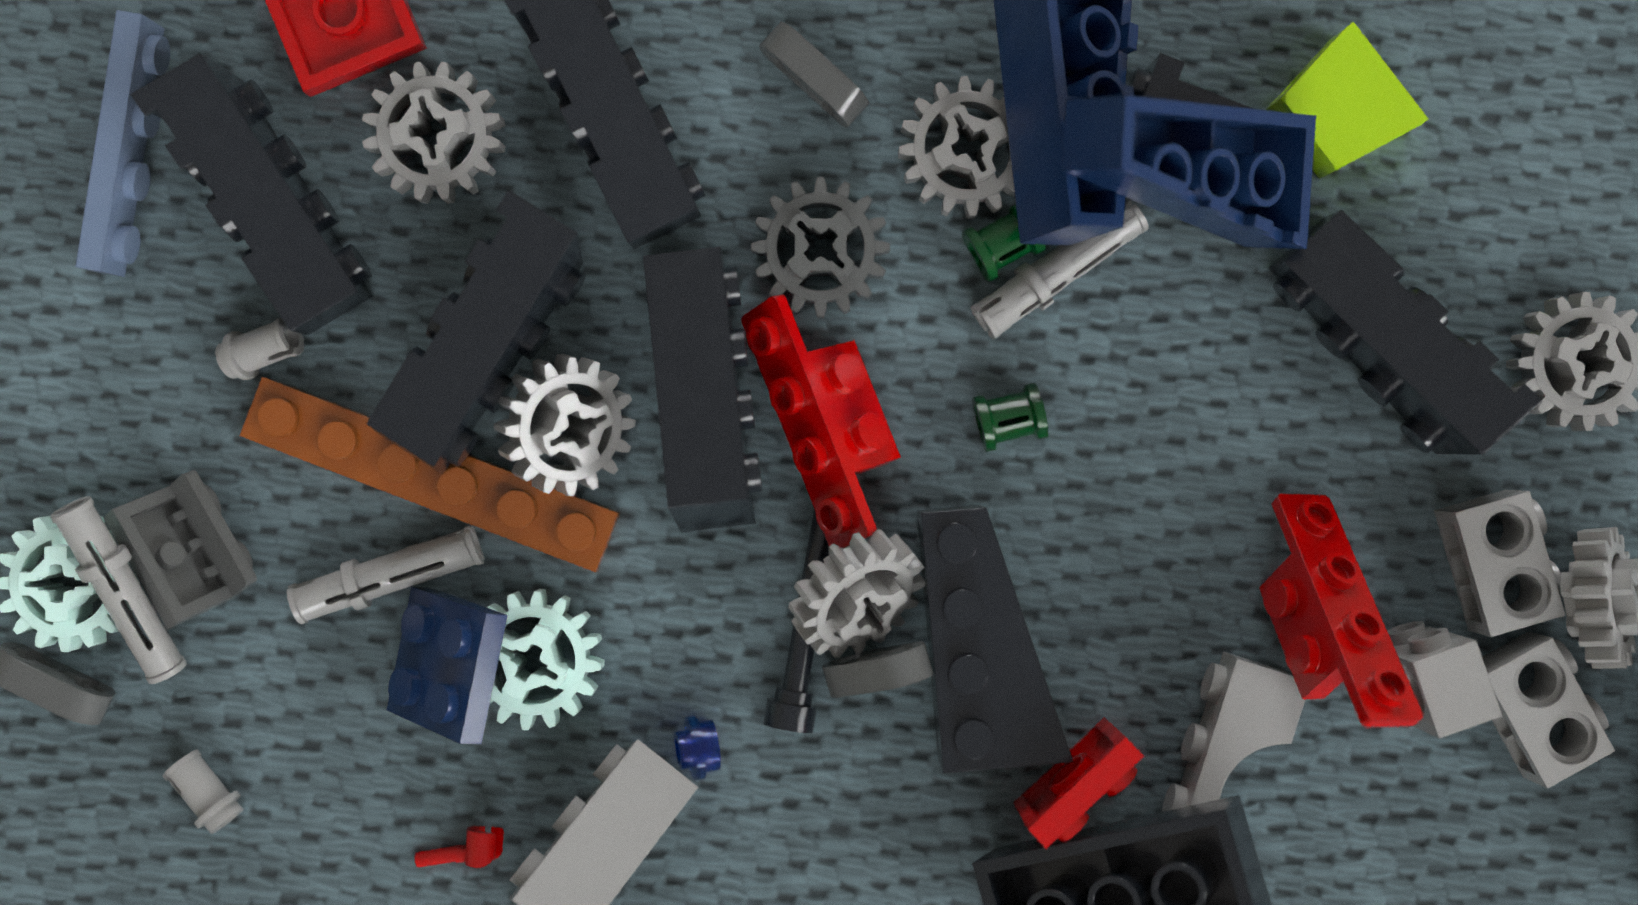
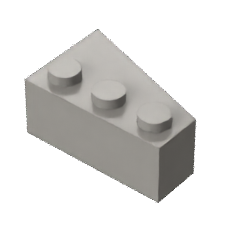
(607, 834)

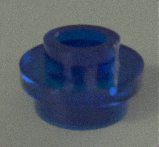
(697, 747)

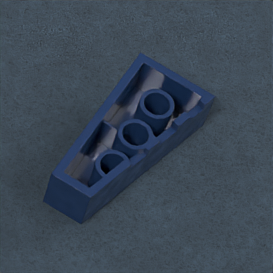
(1050, 56)
(1202, 163)

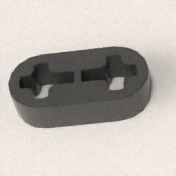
(814, 74)
(878, 670)
(53, 685)

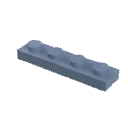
(117, 167)

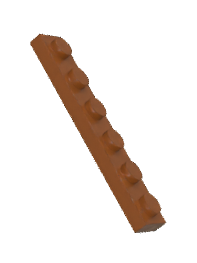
(471, 493)

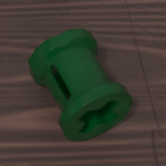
(998, 245)
(1010, 417)

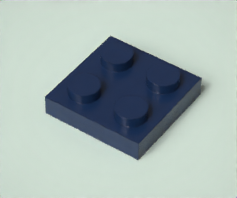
(446, 664)

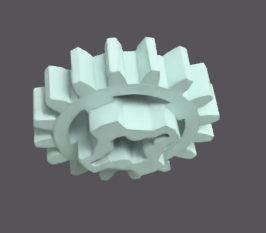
(49, 607)
(559, 671)

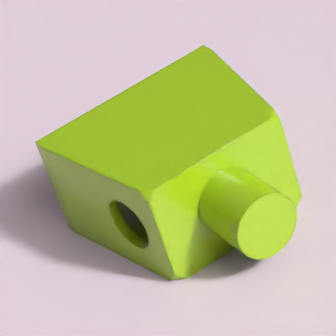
(1354, 101)

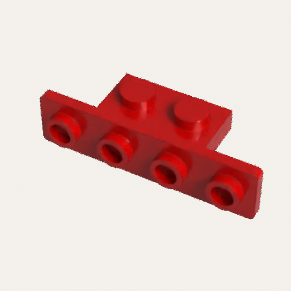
(826, 417)
(1330, 618)

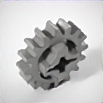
(953, 116)
(406, 138)
(1605, 345)
(541, 415)
(856, 593)
(1602, 598)

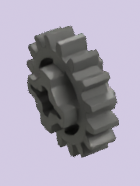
(841, 227)

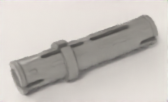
(1048, 275)
(81, 524)
(361, 582)

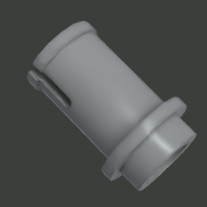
(245, 353)
(203, 792)

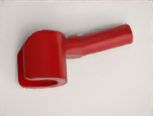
(478, 852)

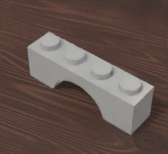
(1244, 712)

